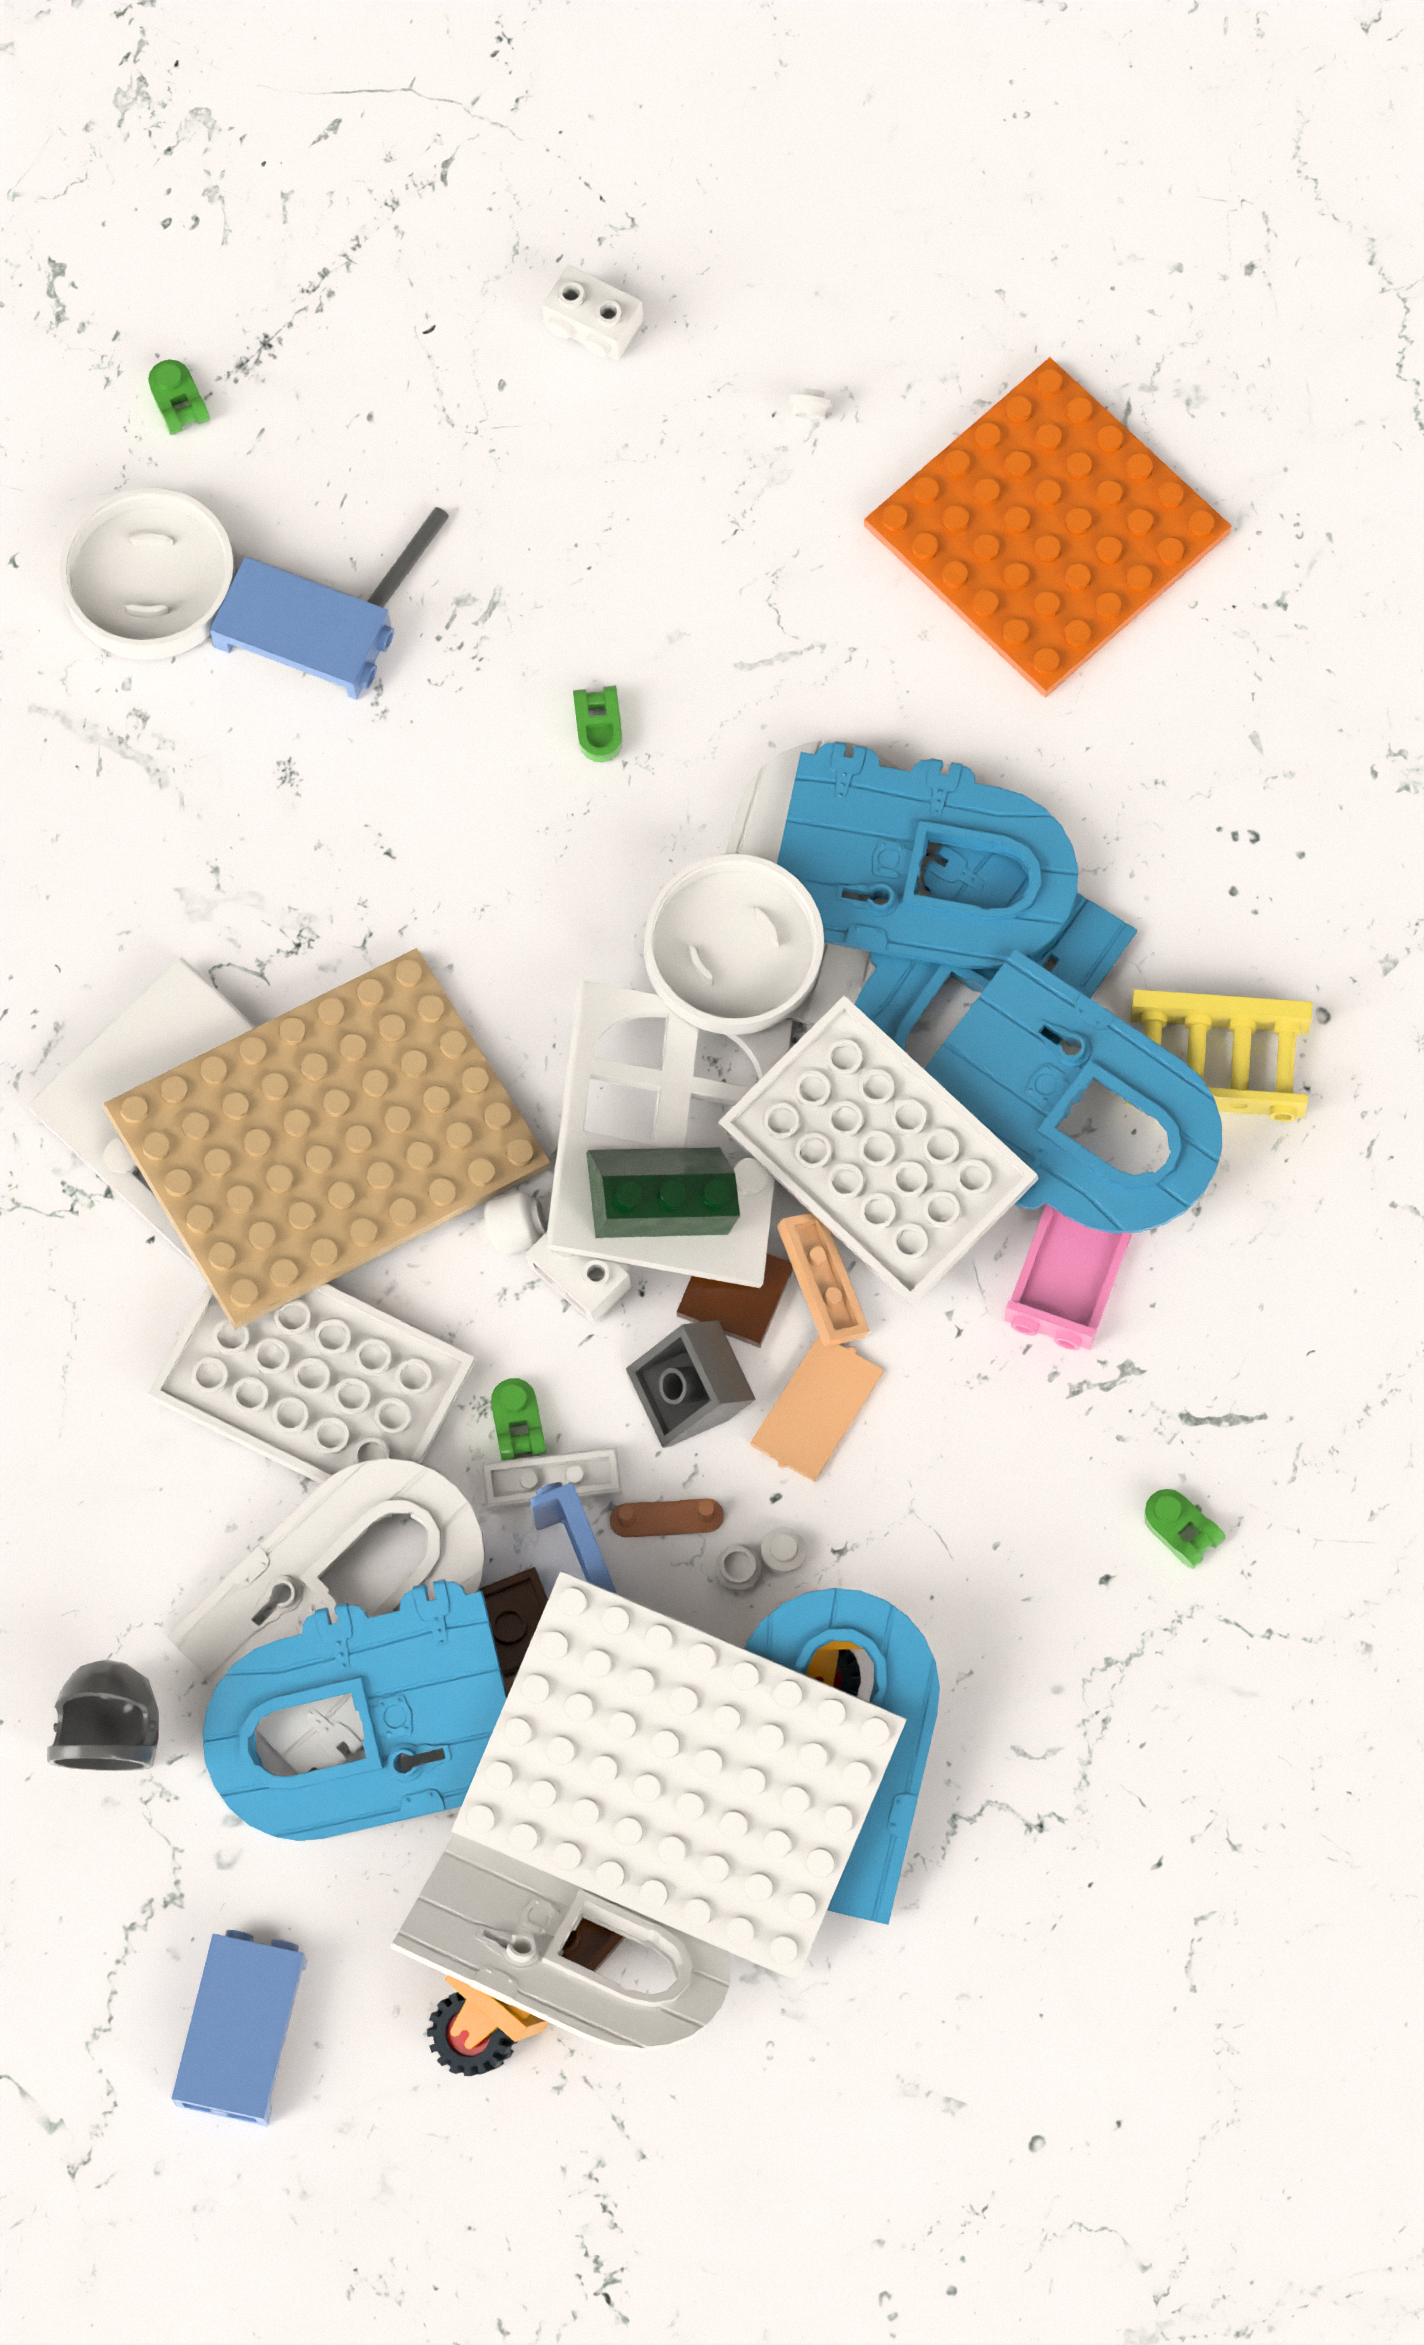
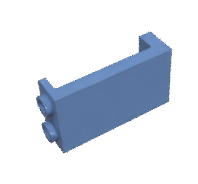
(303, 625)
(562, 1505)
(239, 2027)

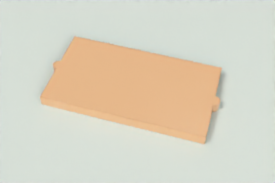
(817, 1408)

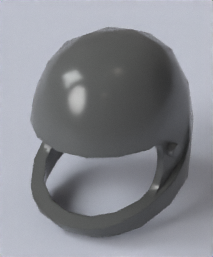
(105, 1720)

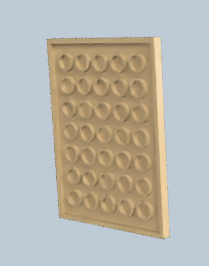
(326, 1137)

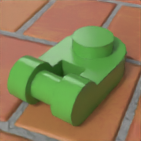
(171, 385)
(602, 734)
(514, 1406)
(1169, 1514)

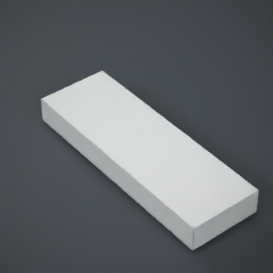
(517, 1480)

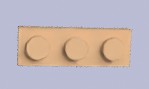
(823, 1279)

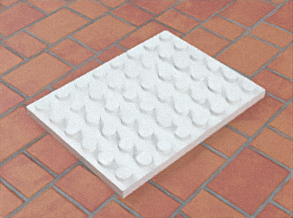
(679, 1775)

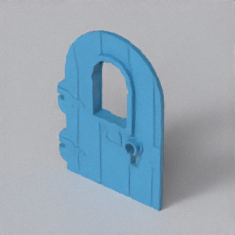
(871, 826)
(905, 986)
(1027, 1085)
(903, 1684)
(419, 1686)

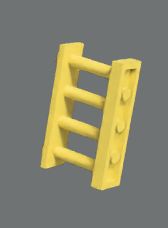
(1242, 1018)

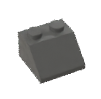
(690, 1382)

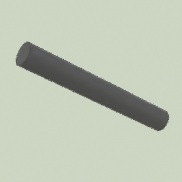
(408, 557)

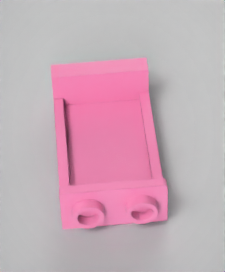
(1066, 1281)

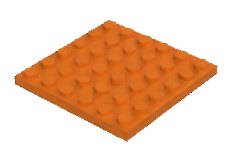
(1047, 526)

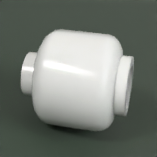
(512, 1223)

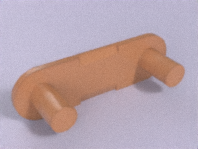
(666, 1518)

